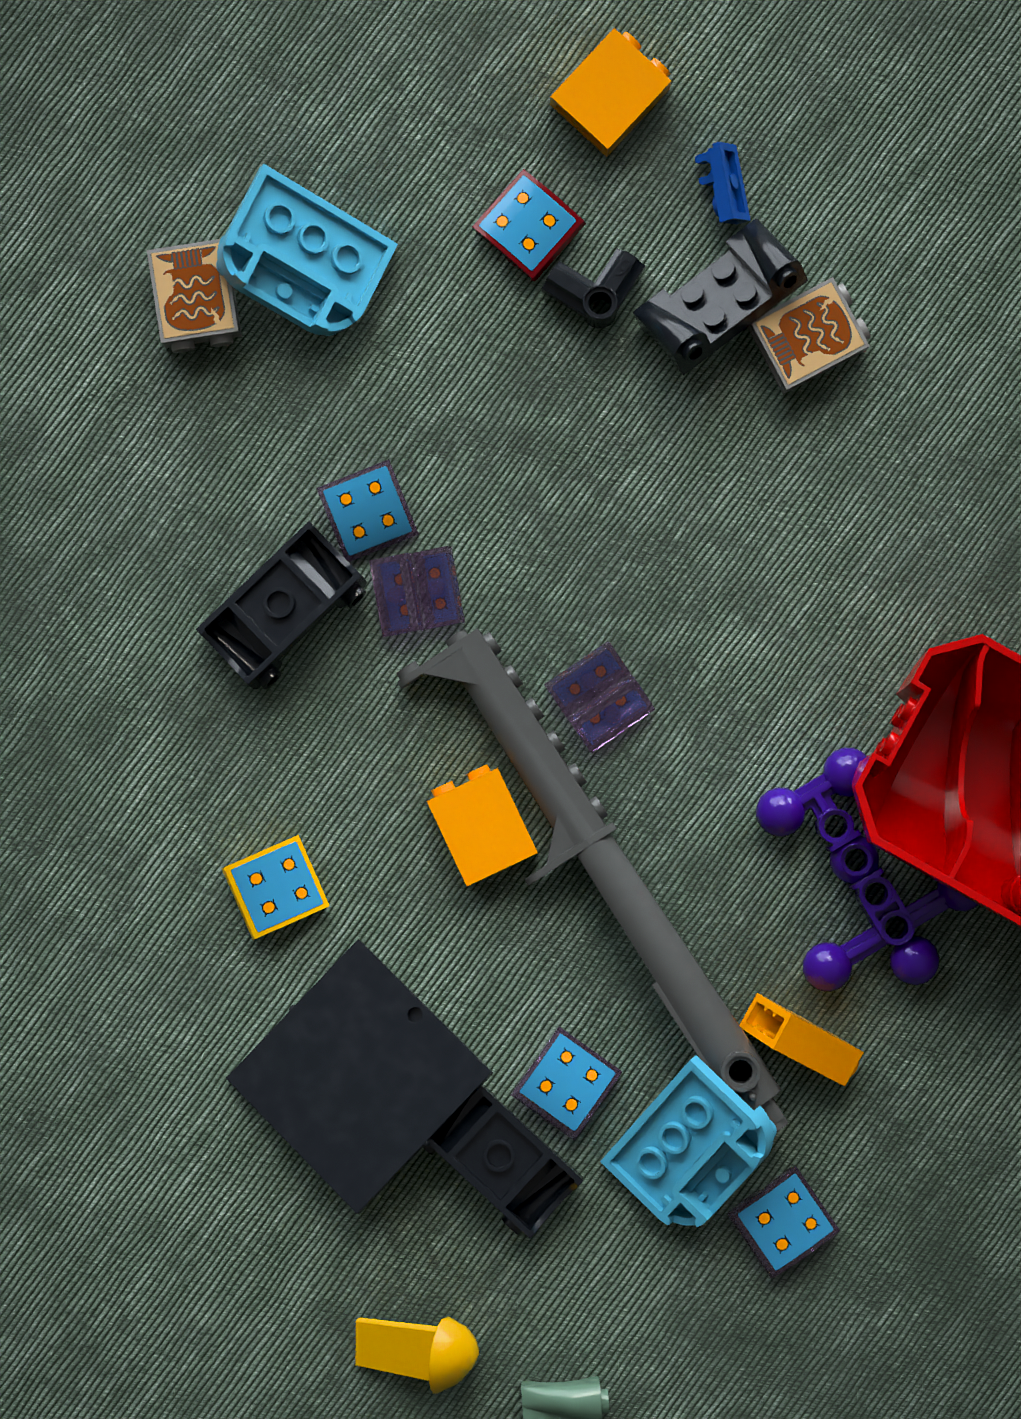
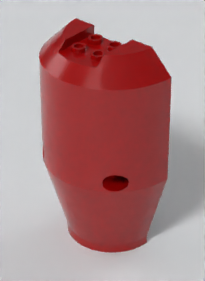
(950, 774)

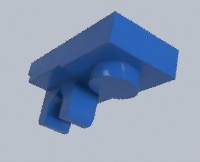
(727, 181)

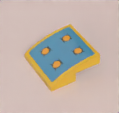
(275, 887)

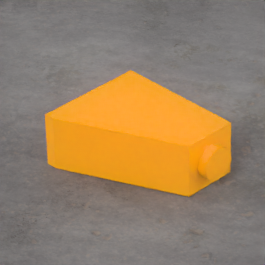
(801, 1040)

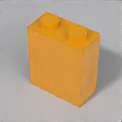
(611, 91)
(481, 824)

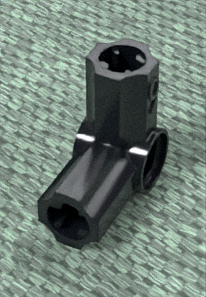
(611, 286)

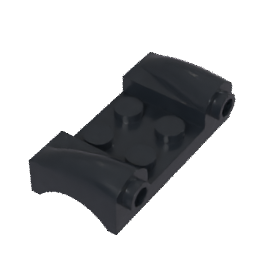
(722, 297)
(281, 605)
(505, 1161)

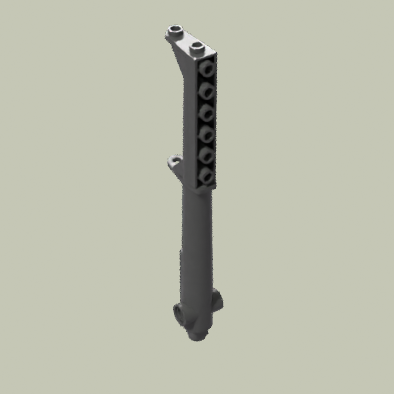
(582, 832)

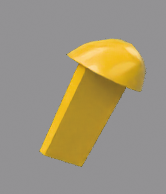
(418, 1351)

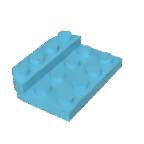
(302, 255)
(691, 1147)

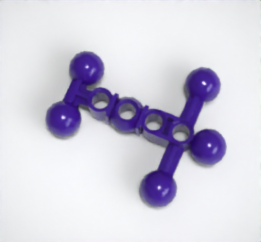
(829, 964)

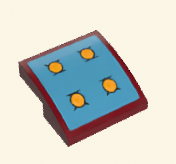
(529, 225)

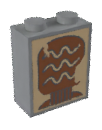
(192, 297)
(810, 335)

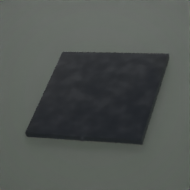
(359, 1076)

